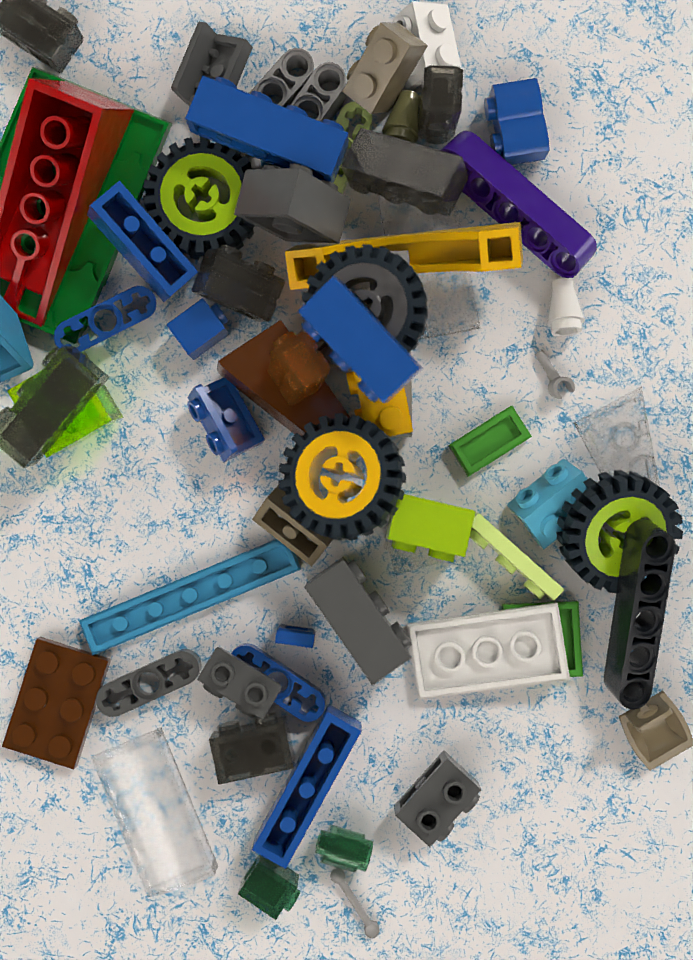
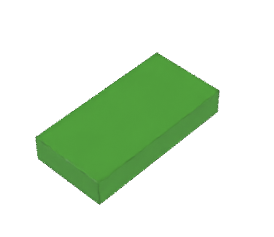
(489, 441)

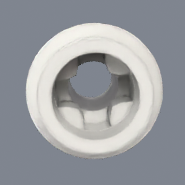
(565, 312)

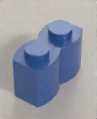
(517, 121)

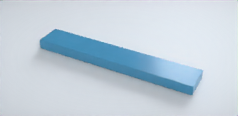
(188, 595)

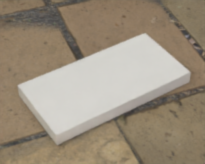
(488, 651)

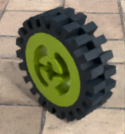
(186, 173)
(619, 503)

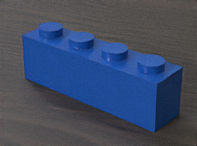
(266, 129)
(307, 786)

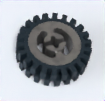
(394, 281)

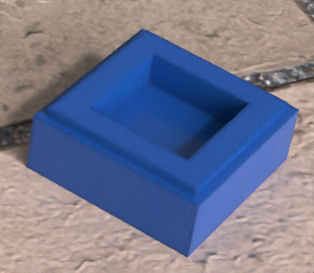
(295, 636)

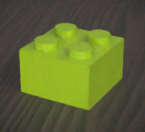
(430, 525)

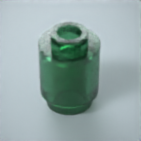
(344, 849)

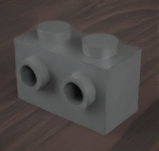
(437, 799)

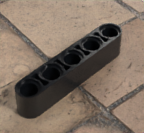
(628, 672)

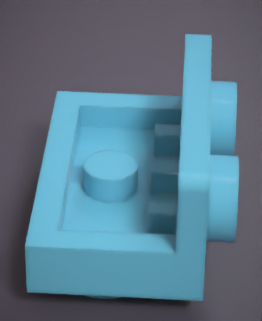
(543, 501)

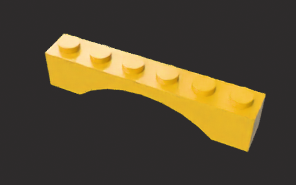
(431, 251)

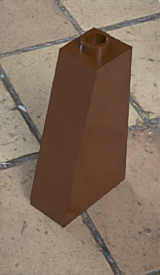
(248, 372)

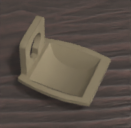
(656, 731)

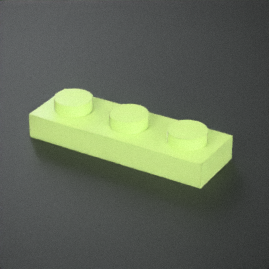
(513, 559)

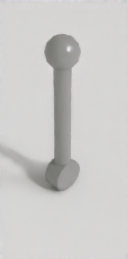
(371, 927)

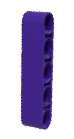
(513, 198)

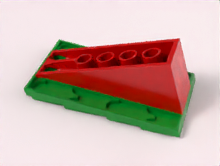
(54, 162)

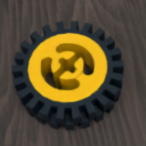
(348, 439)

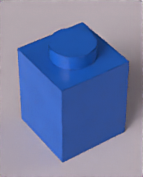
(199, 328)

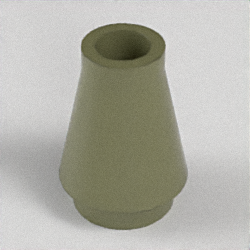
(404, 117)

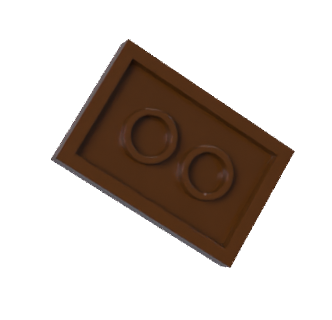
(56, 703)

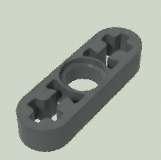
(120, 684)

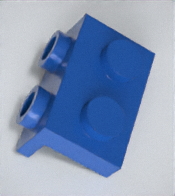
(224, 418)

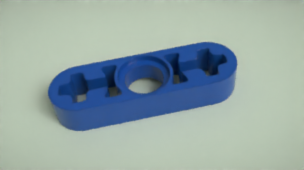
(125, 299)
(305, 690)

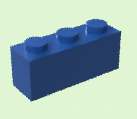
(141, 241)
(358, 341)

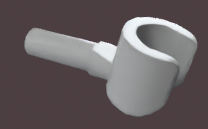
(553, 376)

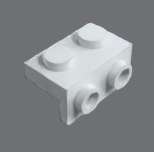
(434, 27)

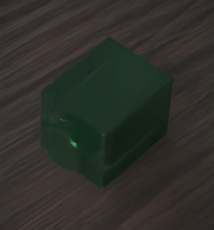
(270, 887)

